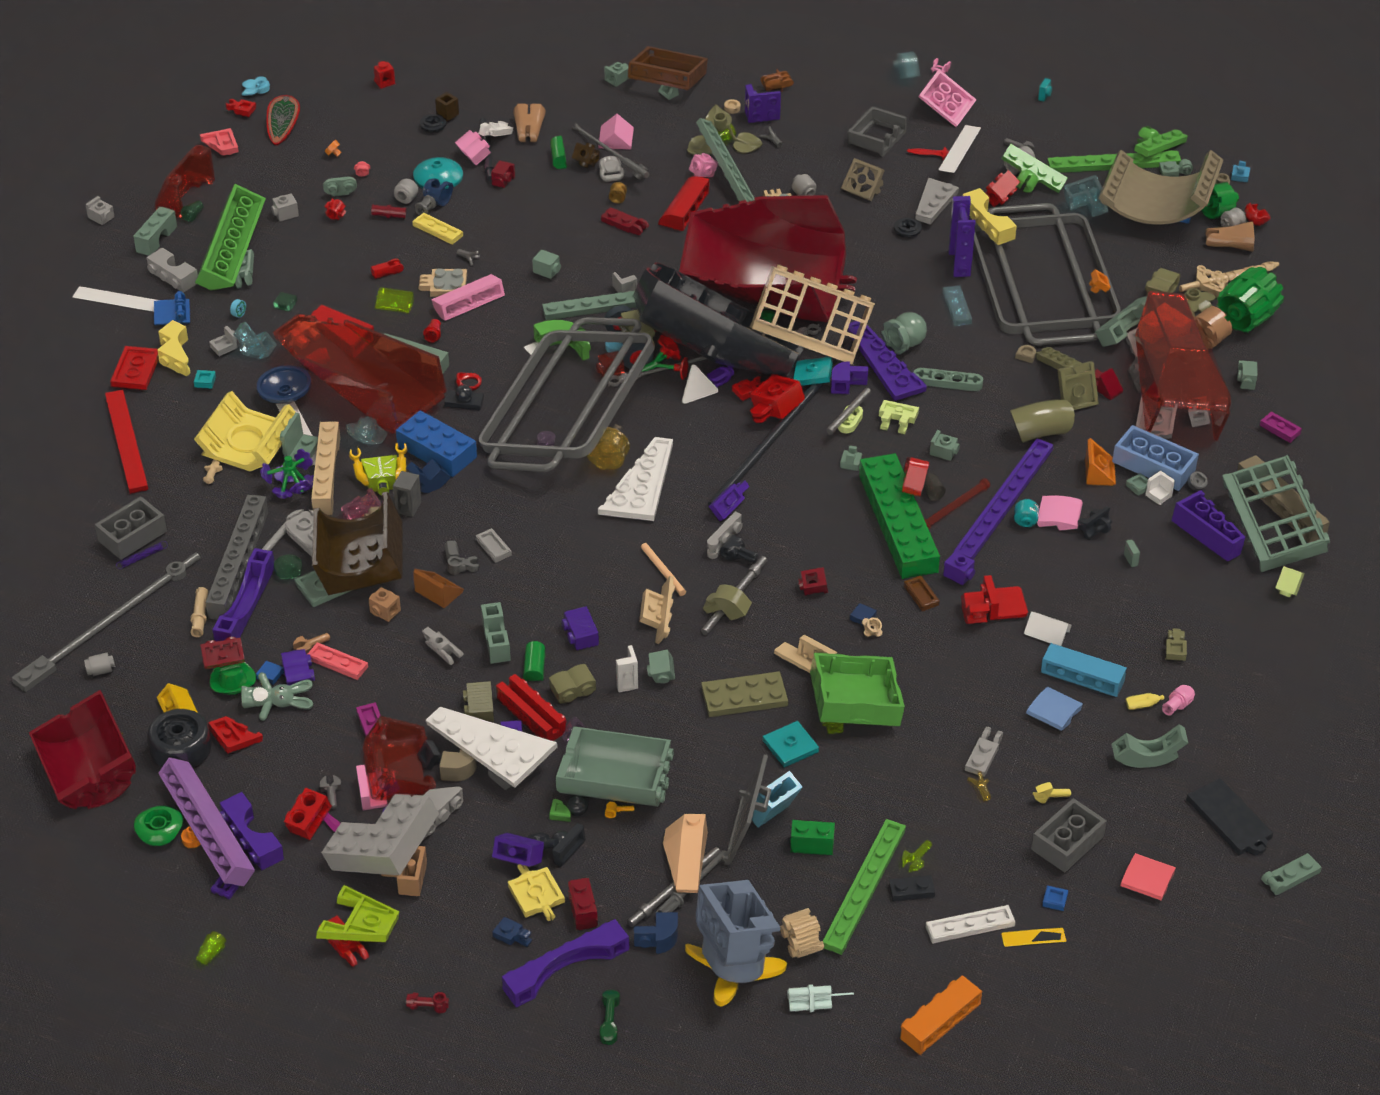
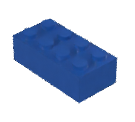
(434, 440)

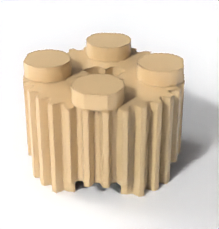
(802, 933)

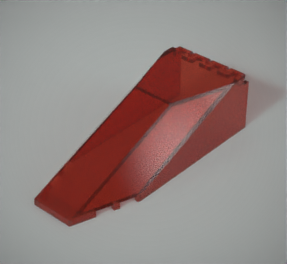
(1178, 362)
(366, 367)

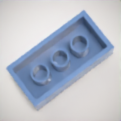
(1150, 454)

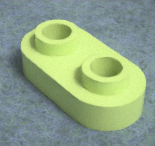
(852, 421)

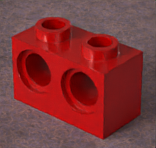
(311, 815)

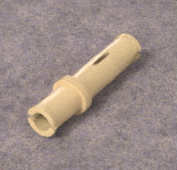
(198, 617)

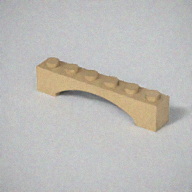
(324, 471)

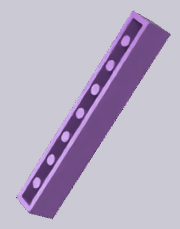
(206, 822)

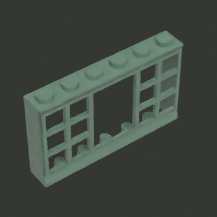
(1268, 561)

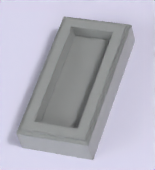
(493, 545)

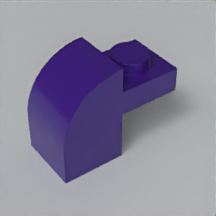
(844, 375)

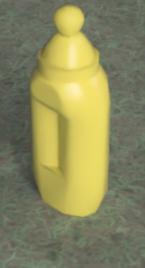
(1142, 701)

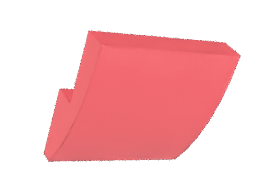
(1148, 876)

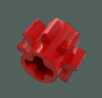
(335, 209)

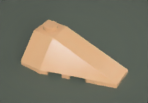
(685, 851)

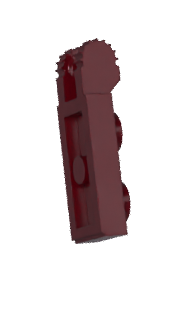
(624, 221)

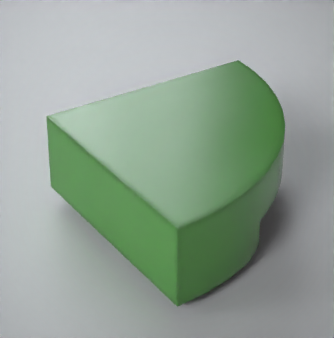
(559, 811)

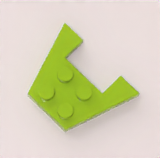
(367, 922)

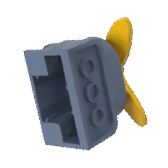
(735, 936)

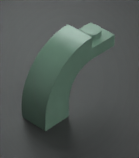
(1150, 752)

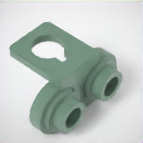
(340, 186)

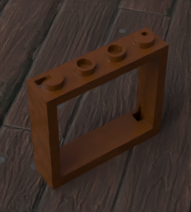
(640, 68)

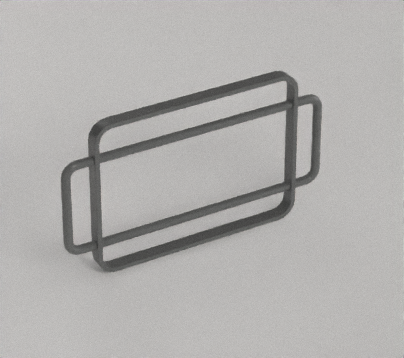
(1029, 328)
(565, 451)

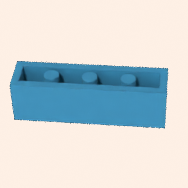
(1083, 669)

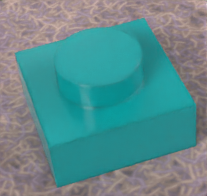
(1045, 89)
(204, 379)

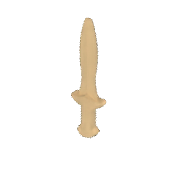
(212, 469)

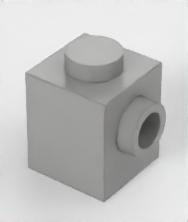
(285, 207)

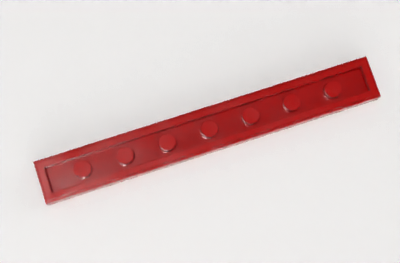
(126, 441)

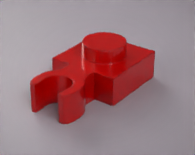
(242, 107)
(745, 387)

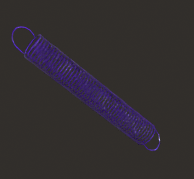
(150, 550)

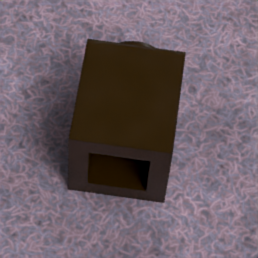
(447, 106)

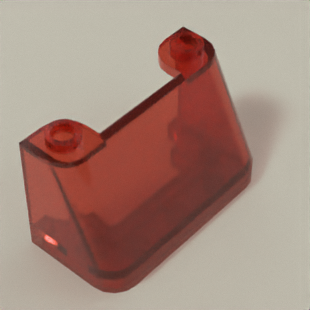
(190, 171)
(393, 759)

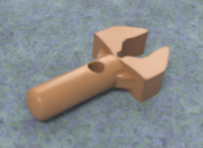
(302, 643)

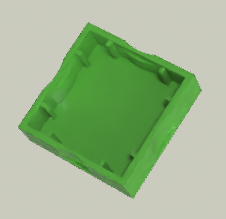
(856, 689)

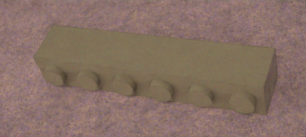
(1285, 503)

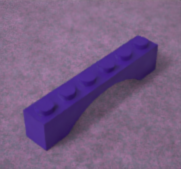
(257, 574)
(601, 943)

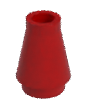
(432, 332)

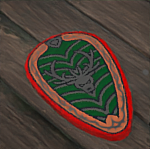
(281, 117)

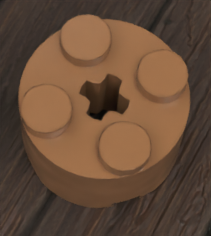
(1214, 325)

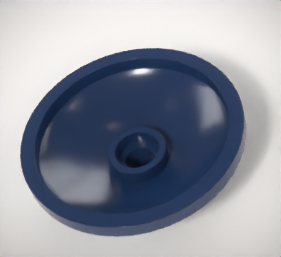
(284, 384)

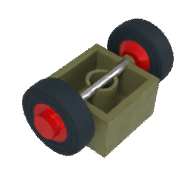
(636, 348)

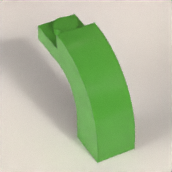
(545, 327)

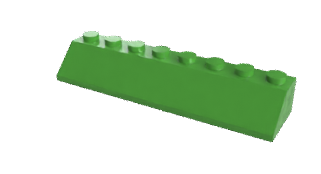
(230, 239)

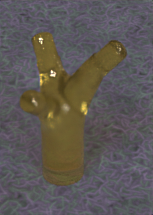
(981, 785)

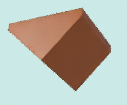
(435, 587)

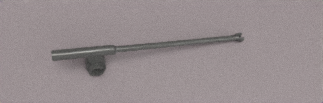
(639, 170)

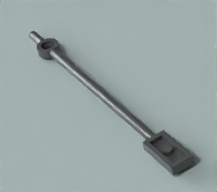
(43, 667)

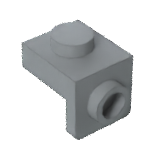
(224, 343)

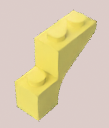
(171, 352)

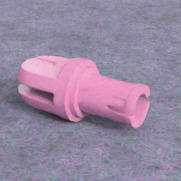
(1179, 699)

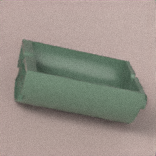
(615, 766)

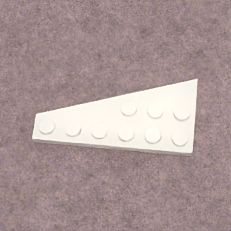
(641, 486)
(497, 747)

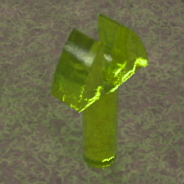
(909, 857)

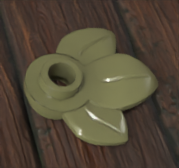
(1199, 300)

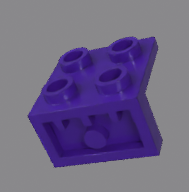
(761, 106)

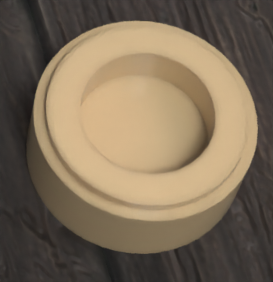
(732, 106)

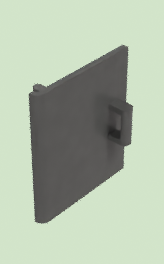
(746, 809)

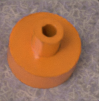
(333, 148)
(189, 838)

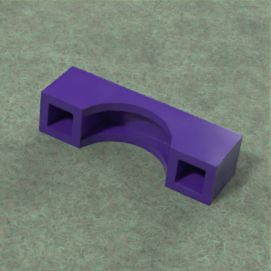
(262, 847)

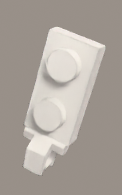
(495, 129)

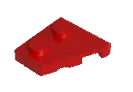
(232, 734)

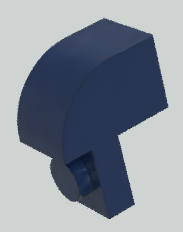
(431, 476)
(661, 936)

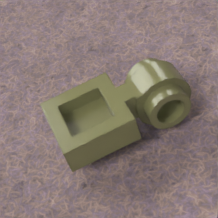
(1176, 645)

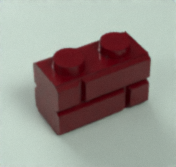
(582, 903)

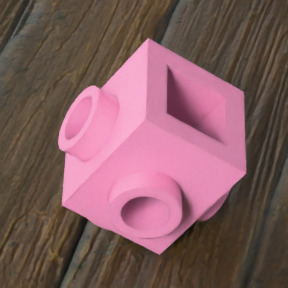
(703, 165)

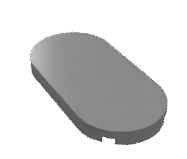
(300, 528)

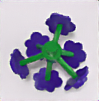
(288, 473)

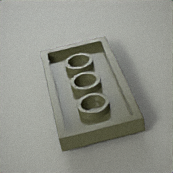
(744, 694)

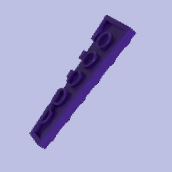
(891, 372)

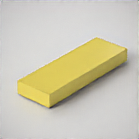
(438, 228)

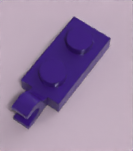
(728, 500)

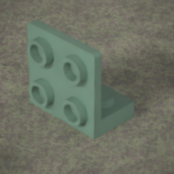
(294, 439)

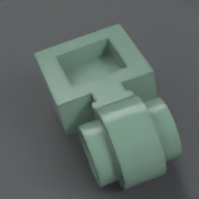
(1171, 168)

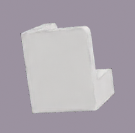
(1160, 487)

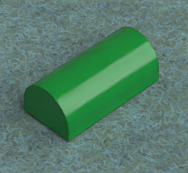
(558, 152)
(534, 661)

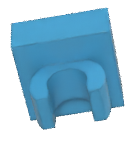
(1240, 172)

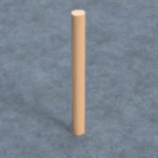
(662, 568)

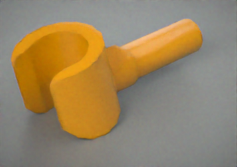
(612, 809)

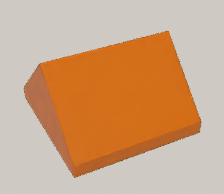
(1099, 465)

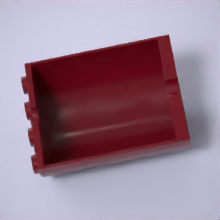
(85, 754)

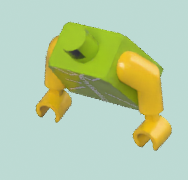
(381, 471)

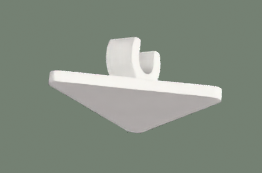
(697, 386)

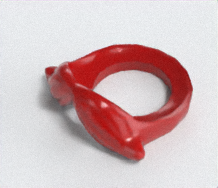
(463, 376)

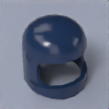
(438, 192)

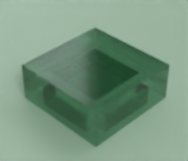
(285, 301)

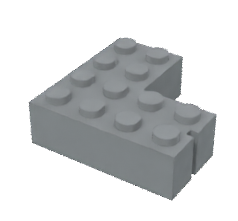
(383, 845)

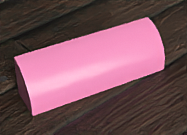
(468, 297)

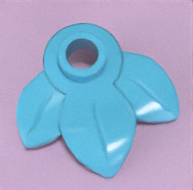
(258, 85)

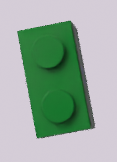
(812, 837)

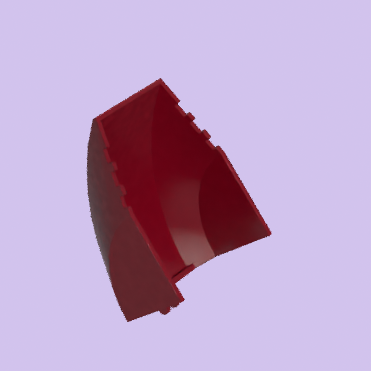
(740, 243)

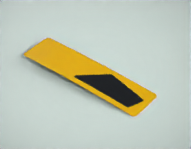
(1033, 937)

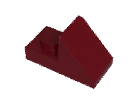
(1108, 383)

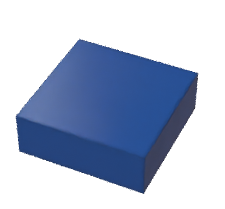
(272, 671)
(1055, 898)

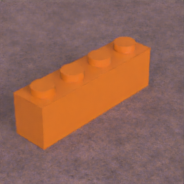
(940, 1014)

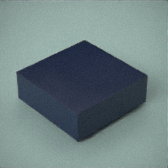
(862, 612)

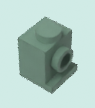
(616, 73)
(1247, 374)
(944, 446)

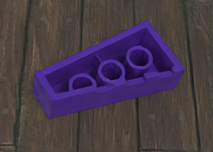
(1208, 525)

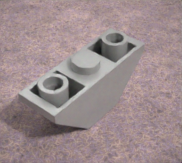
(445, 802)

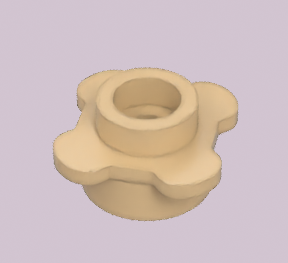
(875, 623)

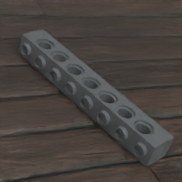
(234, 562)

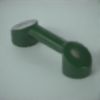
(608, 1029)

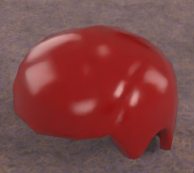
(1256, 216)

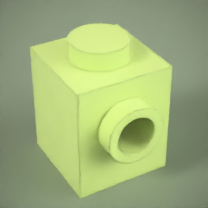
(1289, 581)

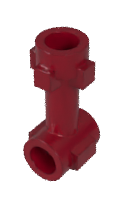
(438, 1001)

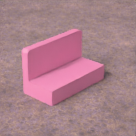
(367, 802)

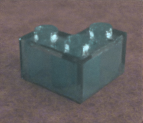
(1085, 193)

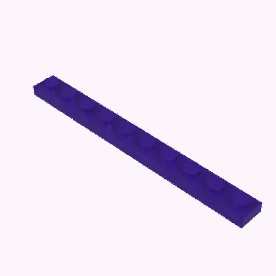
(1004, 499)

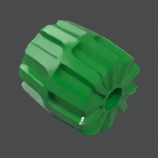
(1250, 298)

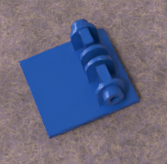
(170, 310)

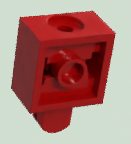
(775, 398)

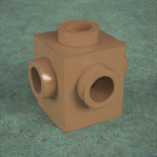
(384, 604)

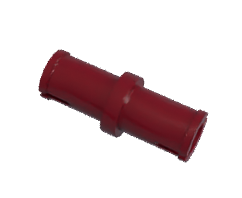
(388, 211)

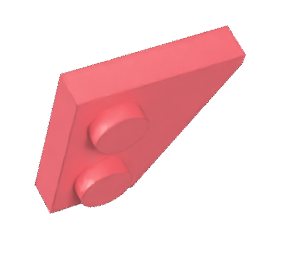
(221, 141)

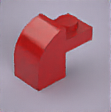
(974, 607)

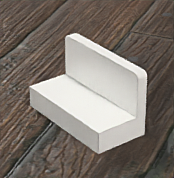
(1046, 628)
(627, 672)

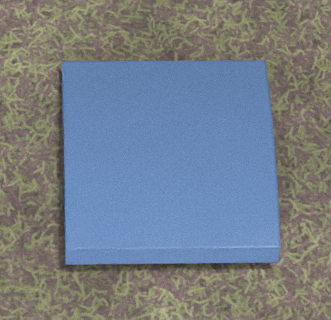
(1054, 708)

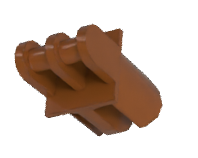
(776, 80)

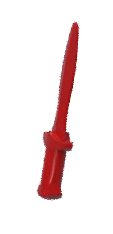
(943, 153)

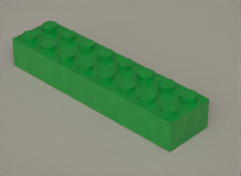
(899, 516)

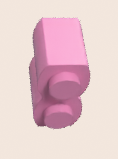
(473, 147)

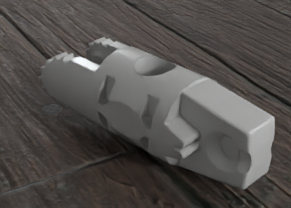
(441, 645)

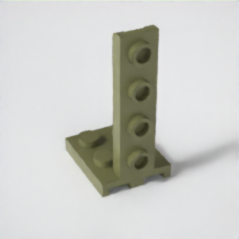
(1076, 379)

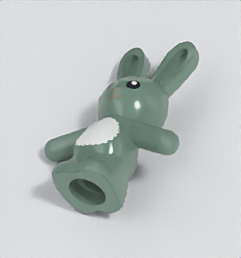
(279, 695)

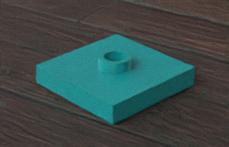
(813, 371)
(790, 744)

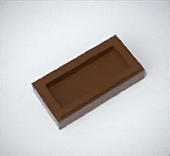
(921, 593)

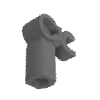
(458, 564)

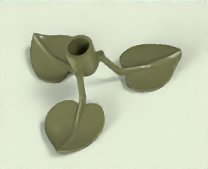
(743, 144)

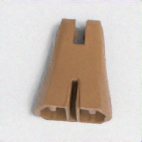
(528, 124)
(1236, 236)

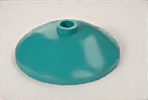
(439, 168)

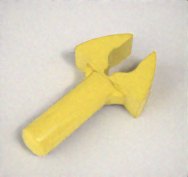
(1046, 790)

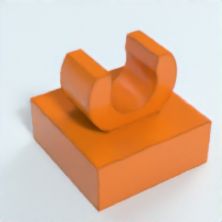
(1099, 281)

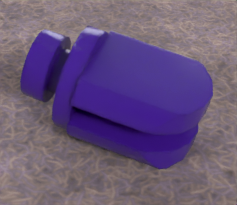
(720, 375)

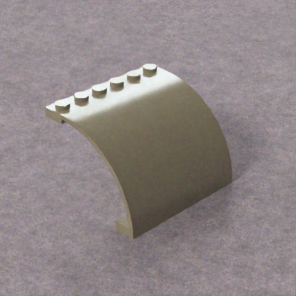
(1155, 197)

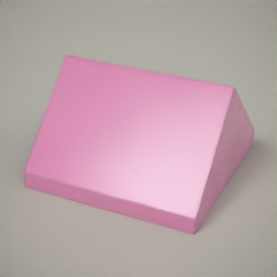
(616, 133)

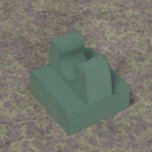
(851, 459)

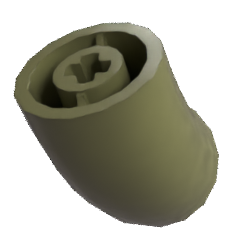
(1043, 419)

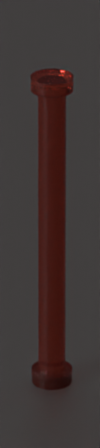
(984, 484)

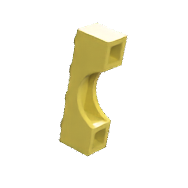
(999, 228)

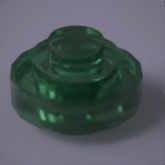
(288, 566)

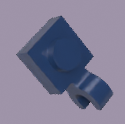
(511, 931)

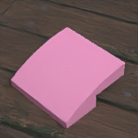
(1059, 511)

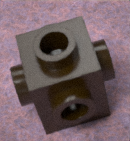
(586, 154)

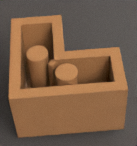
(412, 876)

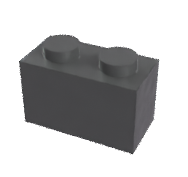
(407, 493)

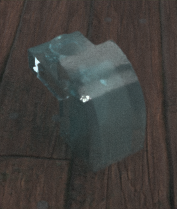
(907, 65)
(254, 345)

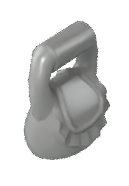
(610, 165)

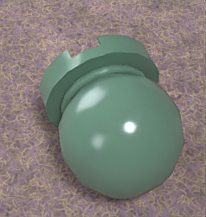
(904, 332)

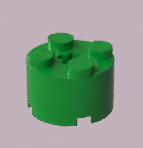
(1221, 200)

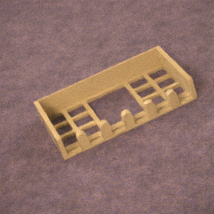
(803, 340)

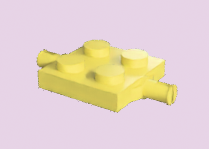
(536, 892)

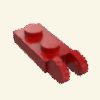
(347, 947)

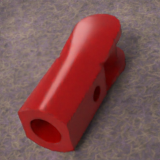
(387, 268)

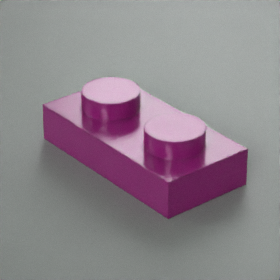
(1280, 427)
(368, 716)

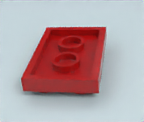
(135, 368)

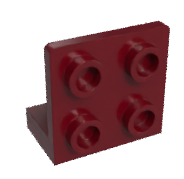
(222, 652)

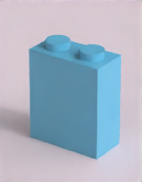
(782, 794)

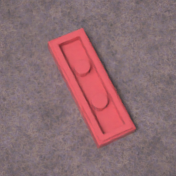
(338, 661)

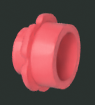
(362, 169)

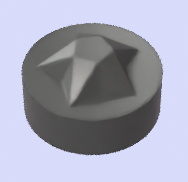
(1197, 481)

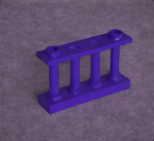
(961, 236)

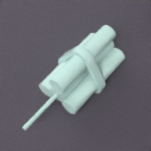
(811, 998)

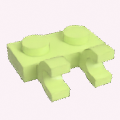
(897, 411)

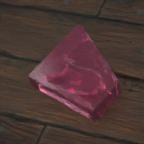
(360, 506)

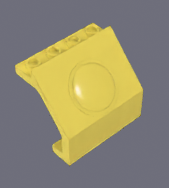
(242, 435)

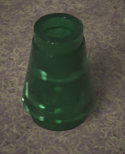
(191, 210)

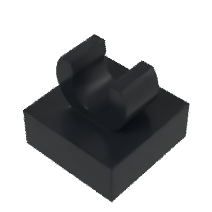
(429, 754)

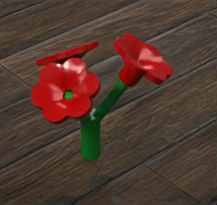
(668, 350)

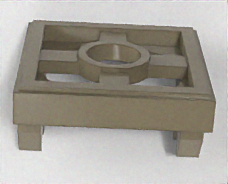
(853, 175)

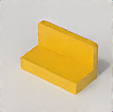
(175, 698)

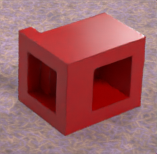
(384, 71)

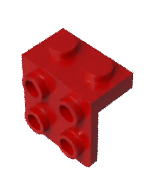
(1003, 602)

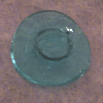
(366, 431)

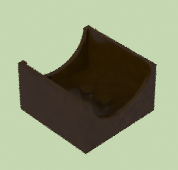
(358, 550)

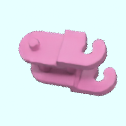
(945, 68)

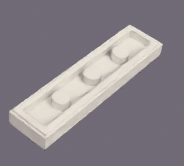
(970, 924)

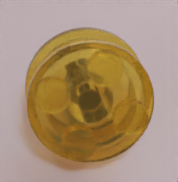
(610, 450)

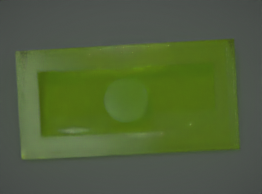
(394, 300)

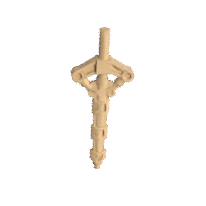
(1208, 285)

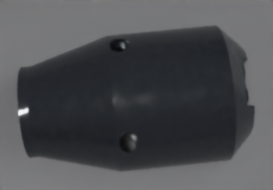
(709, 323)

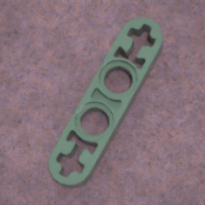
(948, 376)

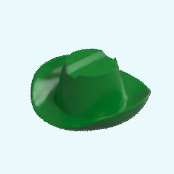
(231, 678)
(158, 825)

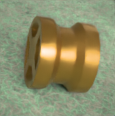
(617, 192)

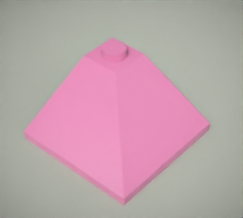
(947, 98)

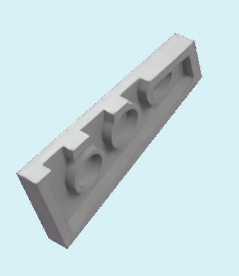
(934, 200)

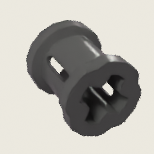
(425, 205)

